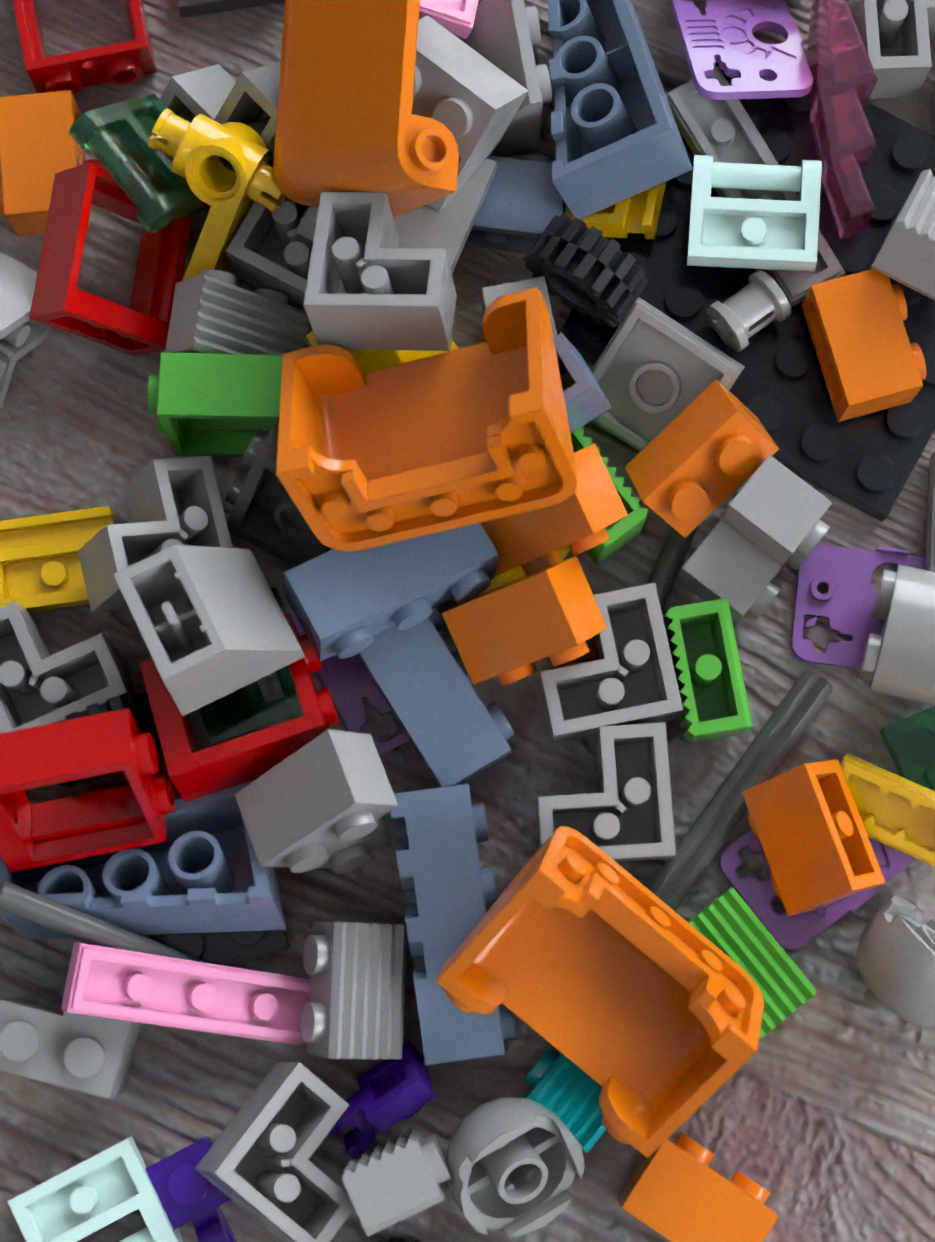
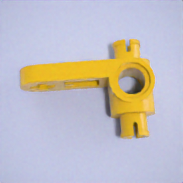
(229, 193)

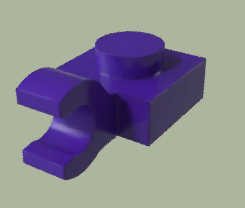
(386, 1096)
(190, 1195)

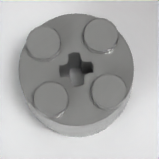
(904, 654)

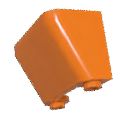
(350, 105)
(429, 437)
(611, 987)

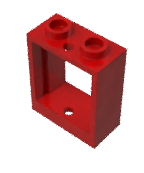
(113, 63)
(159, 267)
(245, 757)
(84, 822)

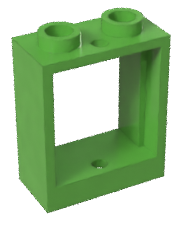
(215, 400)

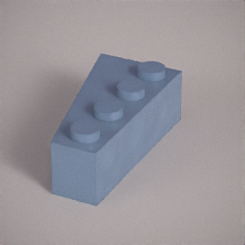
(609, 107)
(190, 884)
(443, 905)

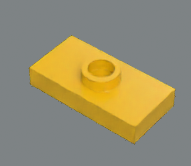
(893, 808)

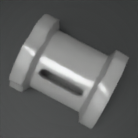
(749, 310)

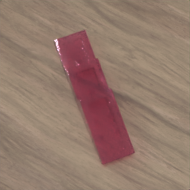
(839, 126)

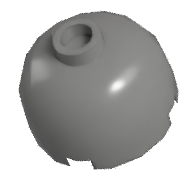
(899, 965)
(512, 1166)

